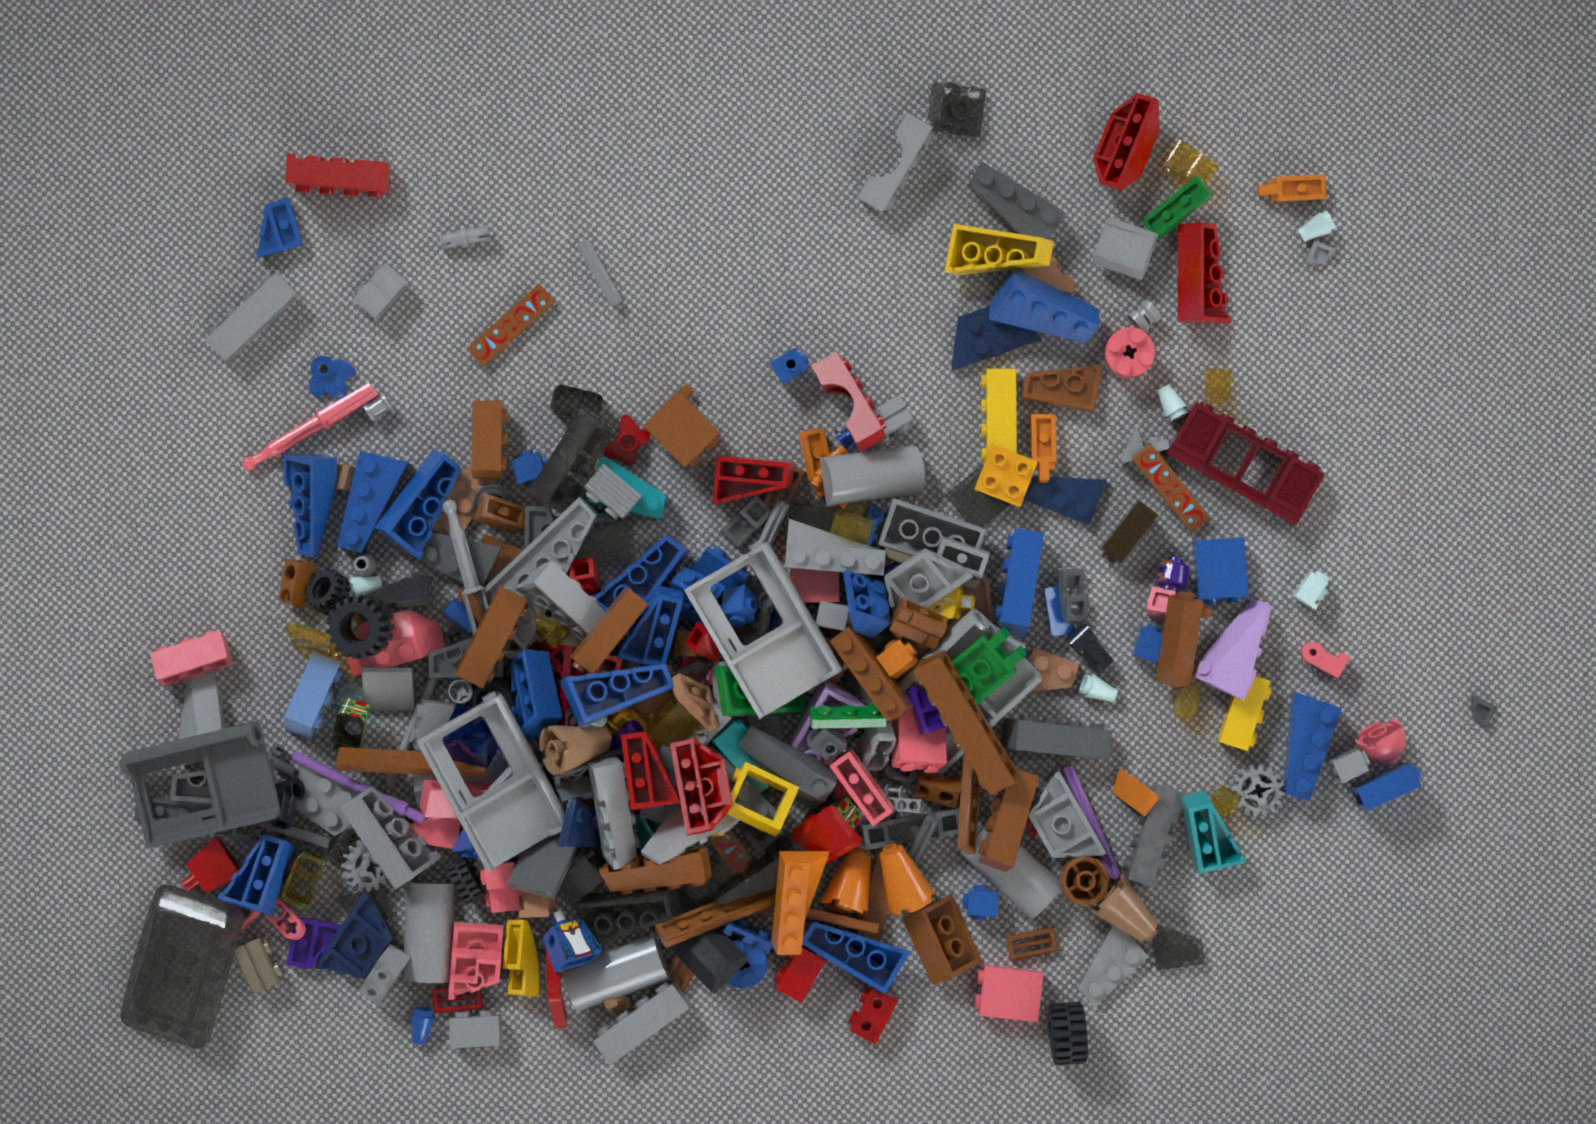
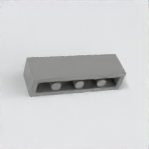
(251, 317)
(642, 1022)

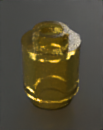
(1187, 701)

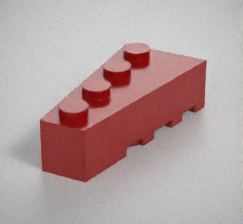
(338, 175)

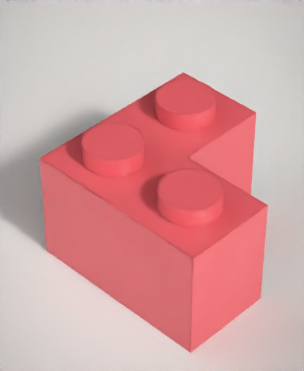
(500, 896)

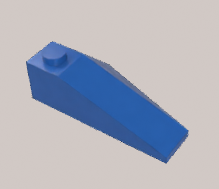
(312, 488)

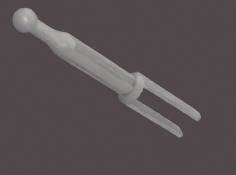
(464, 560)

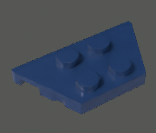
(983, 338)
(358, 941)

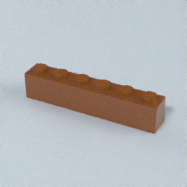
(966, 722)

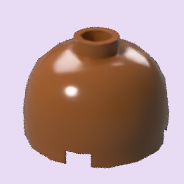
(1084, 881)

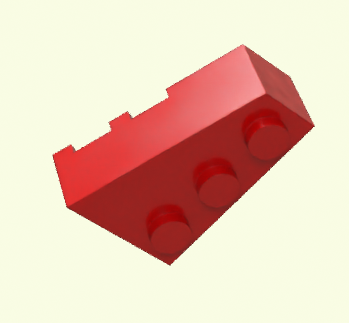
(747, 476)
(646, 774)

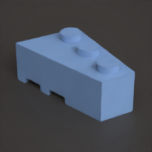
(312, 696)

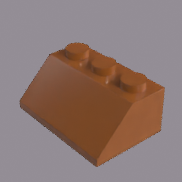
(942, 939)

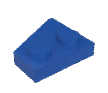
(278, 229)
(750, 934)

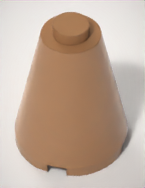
(572, 746)
(1126, 910)

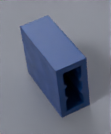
(1220, 570)
(1386, 786)

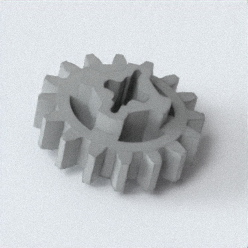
(1254, 779)
(362, 864)

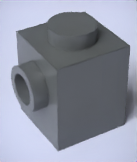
(827, 743)

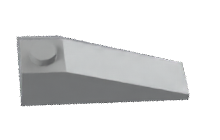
(201, 707)
(672, 840)

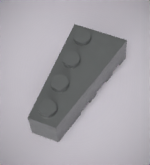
(1014, 204)
(1057, 738)

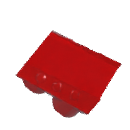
(826, 832)

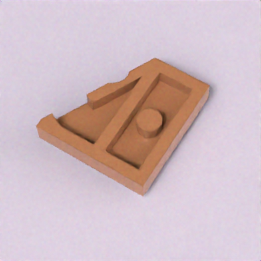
(1054, 670)
(696, 700)

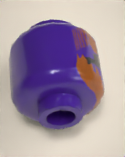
(1172, 574)

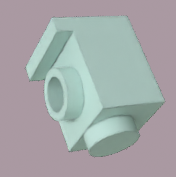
(1312, 589)

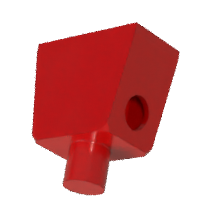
(211, 867)

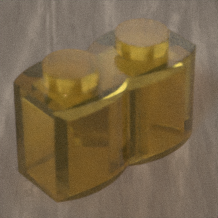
(1187, 162)

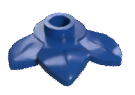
(333, 379)

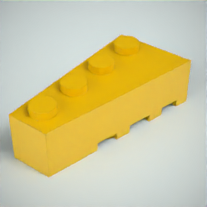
(986, 250)

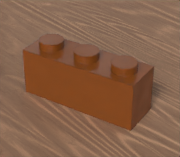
(488, 439)

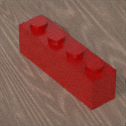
(1200, 275)

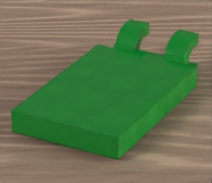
(986, 664)

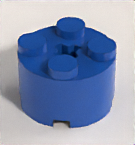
(754, 973)

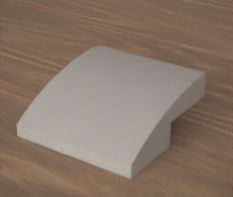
(389, 689)

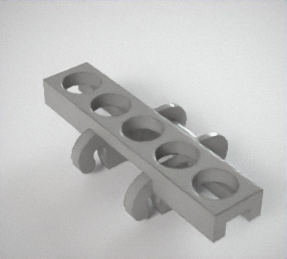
(904, 802)

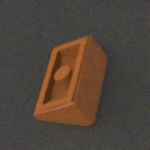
(500, 514)

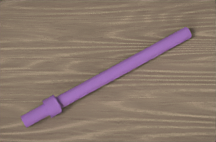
(400, 807)

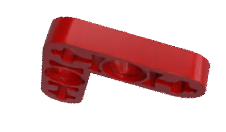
(555, 996)

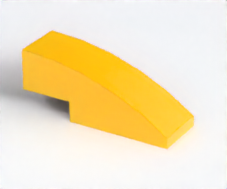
(521, 959)

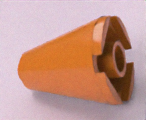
(903, 881)
(850, 885)

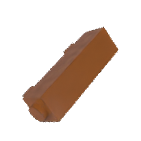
(608, 631)
(1180, 639)

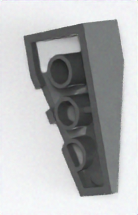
(792, 765)

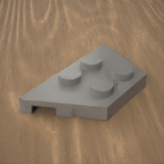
(924, 579)
(323, 800)
(1063, 823)

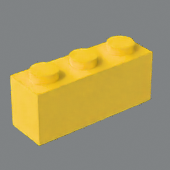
(1244, 715)

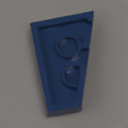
(1067, 496)
(579, 826)

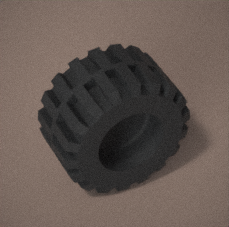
(342, 632)
(1068, 1033)

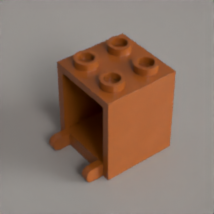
(683, 429)

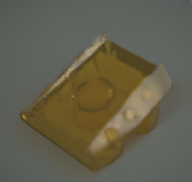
(310, 639)

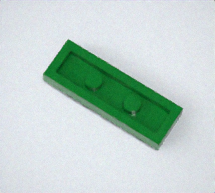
(1178, 207)
(846, 717)

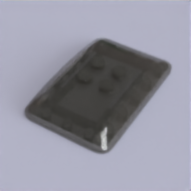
(181, 966)

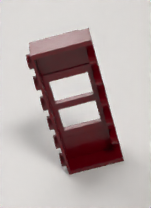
(1200, 441)

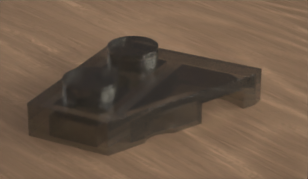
(1176, 949)

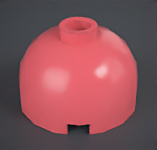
(1382, 742)

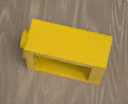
(752, 818)

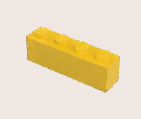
(999, 410)

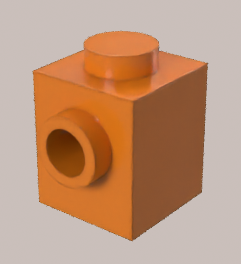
(898, 657)

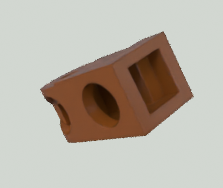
(295, 581)
(939, 788)

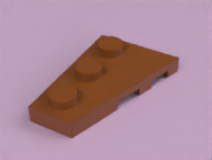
(1066, 388)

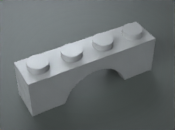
(880, 190)

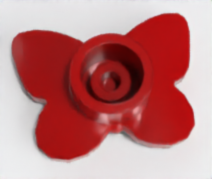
(627, 442)

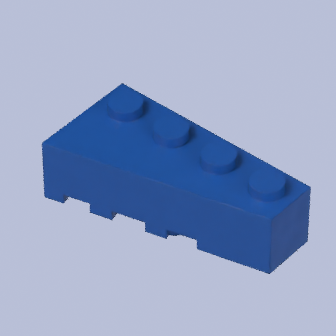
(1043, 308)
(646, 573)
(607, 693)
(1307, 743)

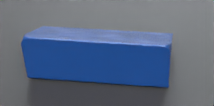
(1056, 624)

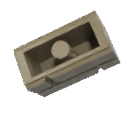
(258, 965)

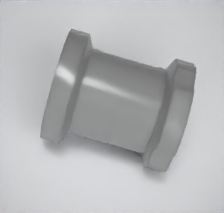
(378, 407)

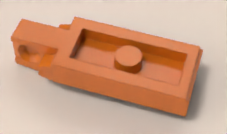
(1294, 188)
(1043, 444)
(813, 447)

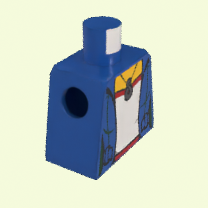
(570, 943)

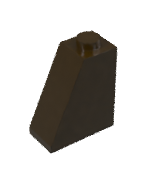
(1128, 532)

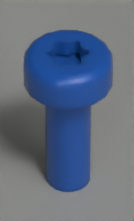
(686, 605)

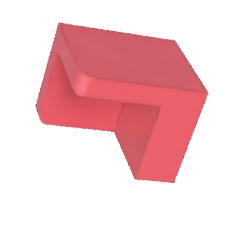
(1158, 603)

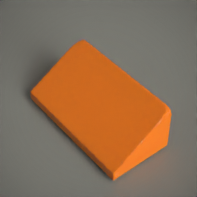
(1134, 792)

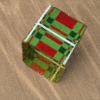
(289, 894)

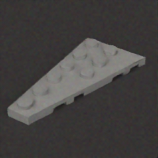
(557, 544)

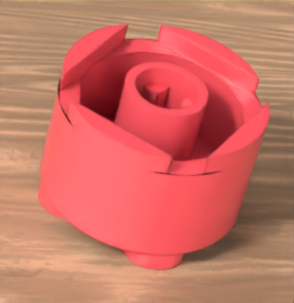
(1135, 340)

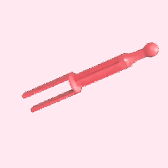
(323, 419)

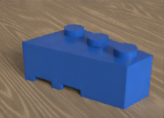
(654, 629)
(535, 692)
(261, 876)

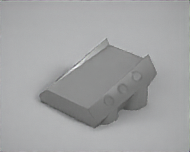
(1125, 248)

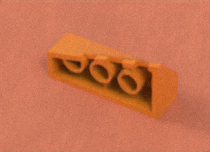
(796, 886)

